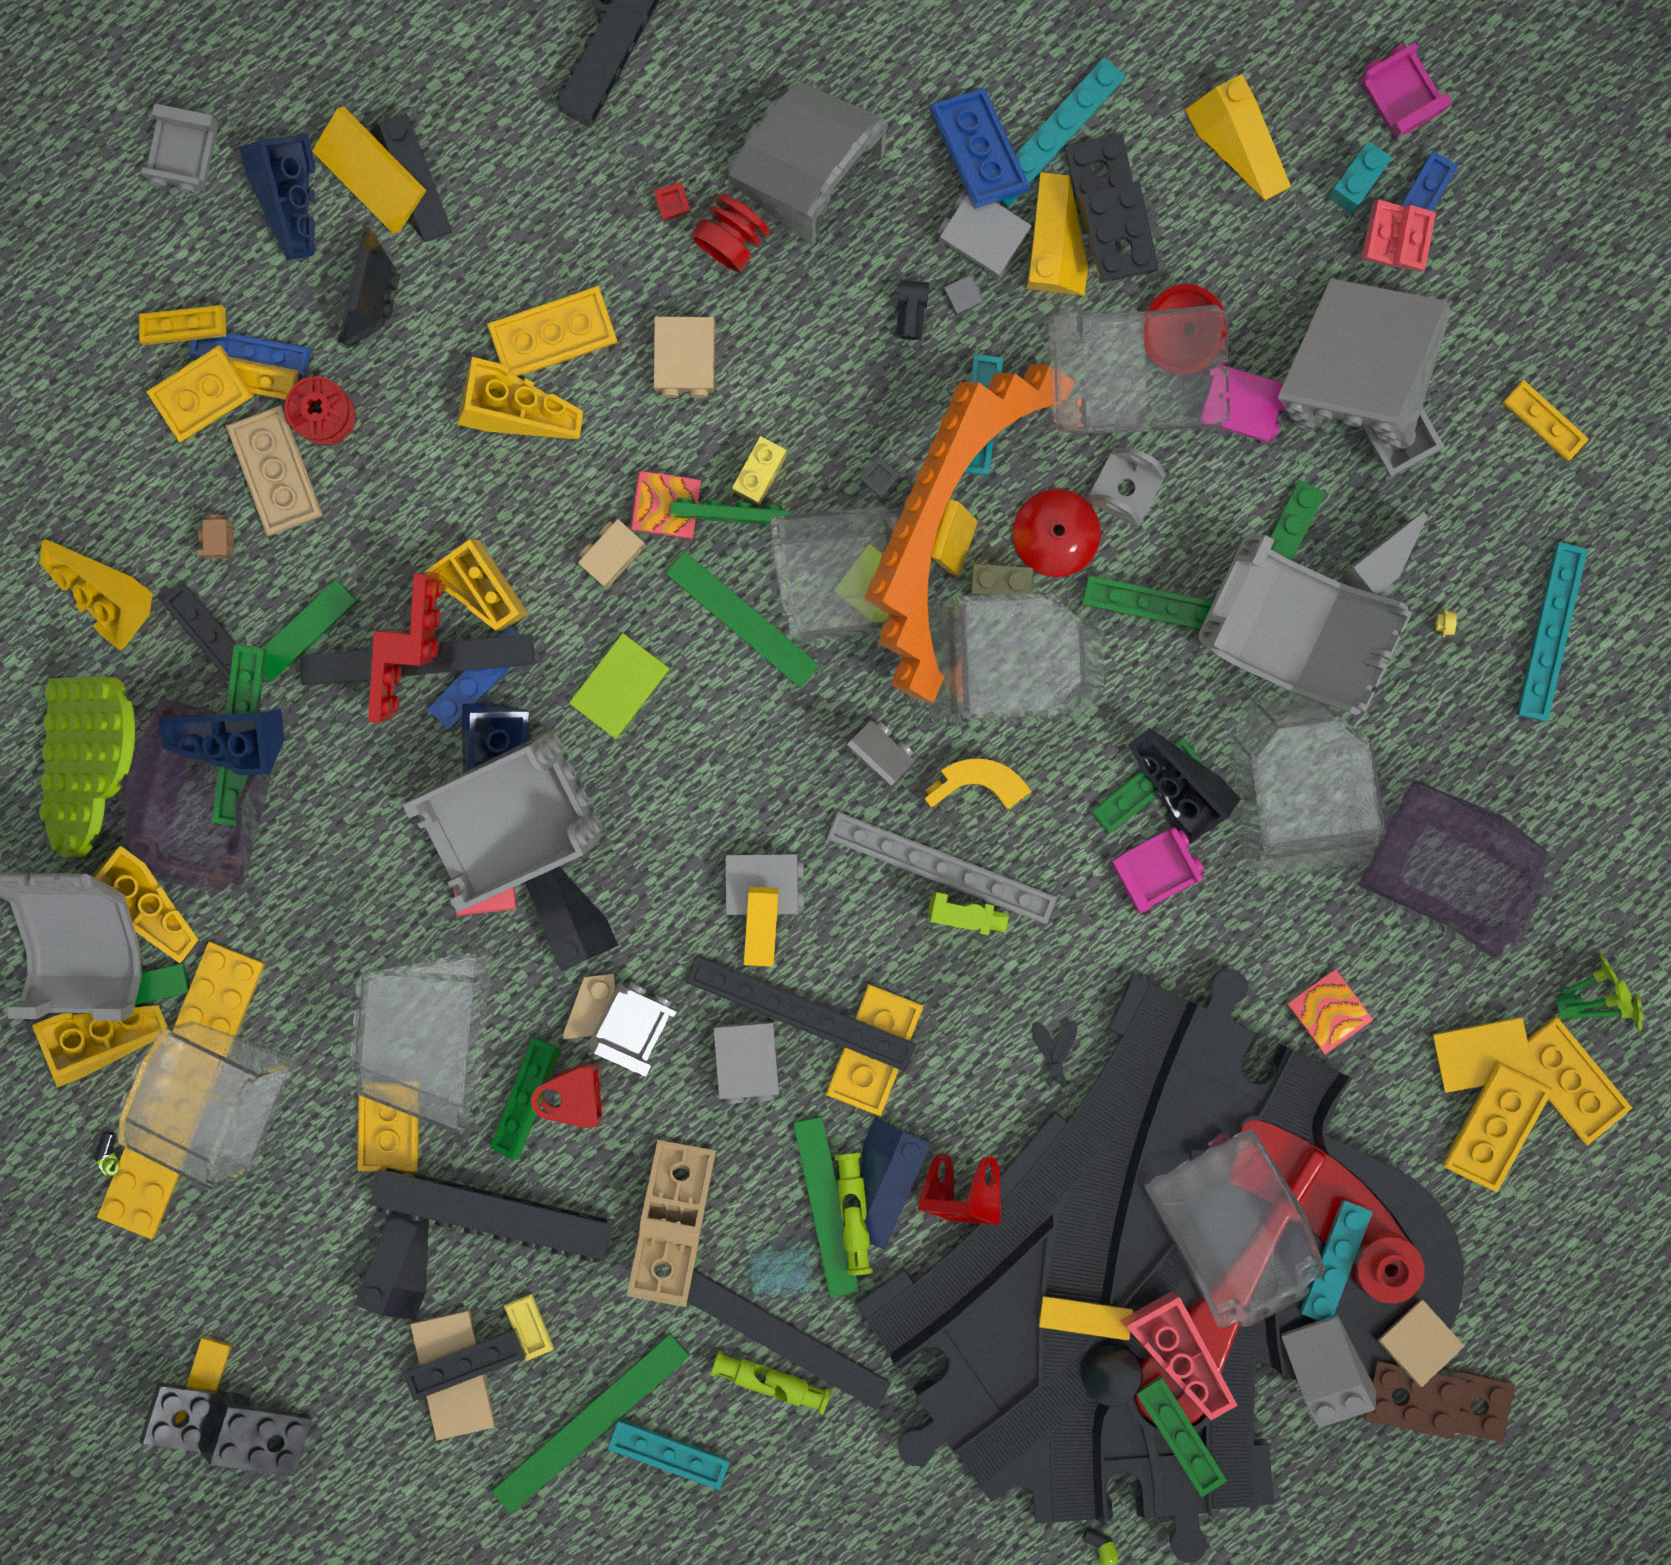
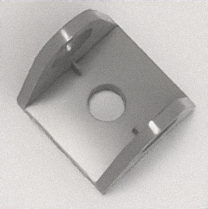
(1139, 469)

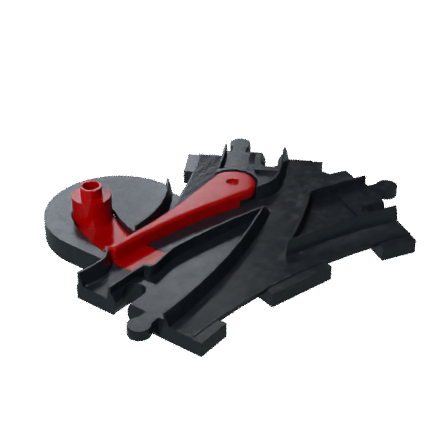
(1088, 1233)

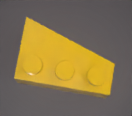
(479, 584)

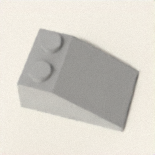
(1385, 562)
(881, 752)
(1329, 1371)

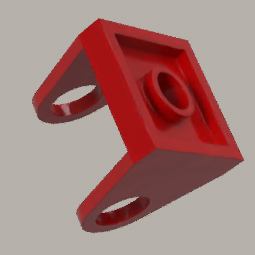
(579, 1097)
(982, 1203)

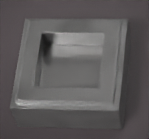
(963, 295)

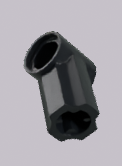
(911, 303)

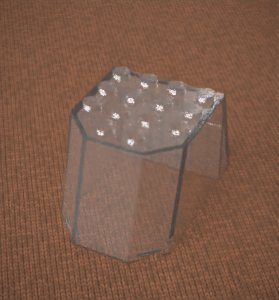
(1014, 659)
(1304, 787)
(424, 1036)
(204, 1102)

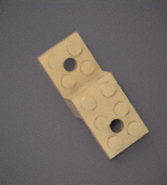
(671, 1223)

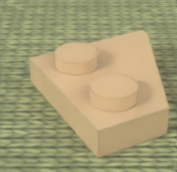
(590, 1005)

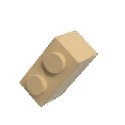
(611, 553)

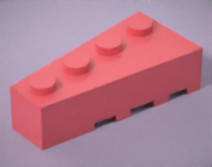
(1176, 1345)

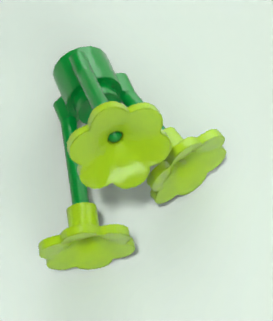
(1573, 1007)

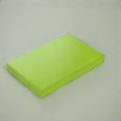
(619, 686)

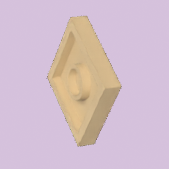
(1420, 1343)

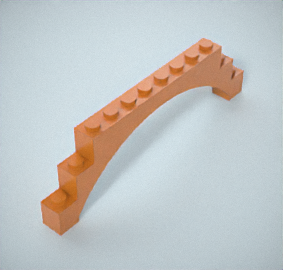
(904, 567)

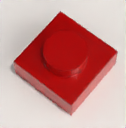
(672, 201)

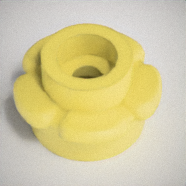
(1446, 623)

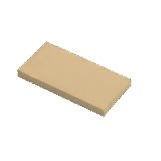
(274, 470)
(463, 1406)

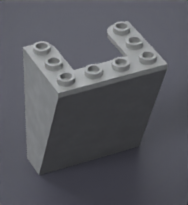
(1366, 360)
(507, 820)

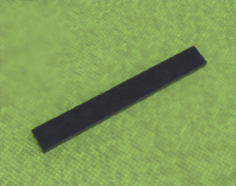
(451, 657)
(801, 1013)
(787, 1340)

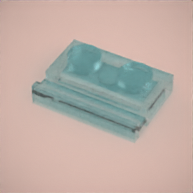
(781, 1272)

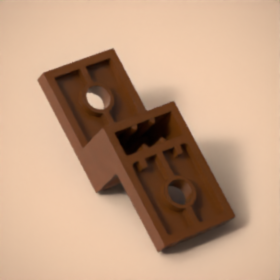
(1442, 1403)

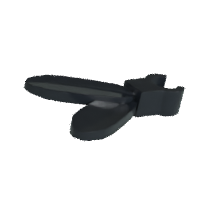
(1055, 1052)

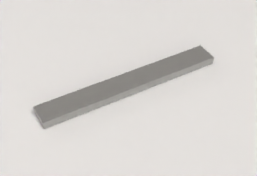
(941, 868)

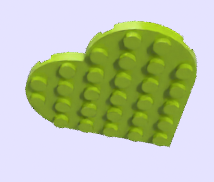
(84, 757)

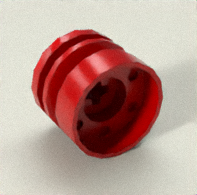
(734, 227)
(332, 423)

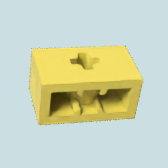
(759, 471)

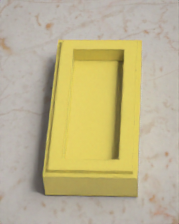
(529, 1323)

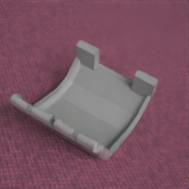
(1302, 628)
(76, 946)

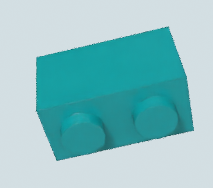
(1359, 177)

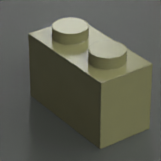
(1000, 580)

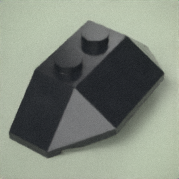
(369, 292)

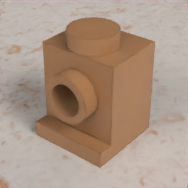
(216, 538)

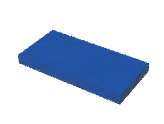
(979, 148)

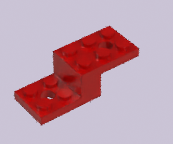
(404, 647)

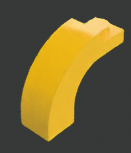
(992, 775)

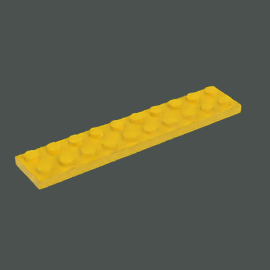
(217, 1000)

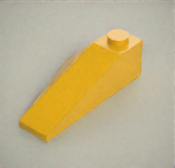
(1237, 132)
(1057, 246)
(507, 404)
(109, 595)
(148, 904)
(79, 1045)

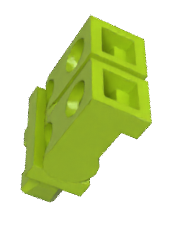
(967, 915)

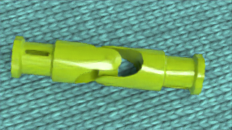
(855, 1232)
(776, 1384)

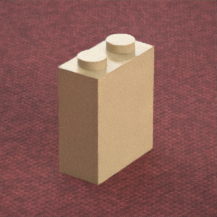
(684, 356)

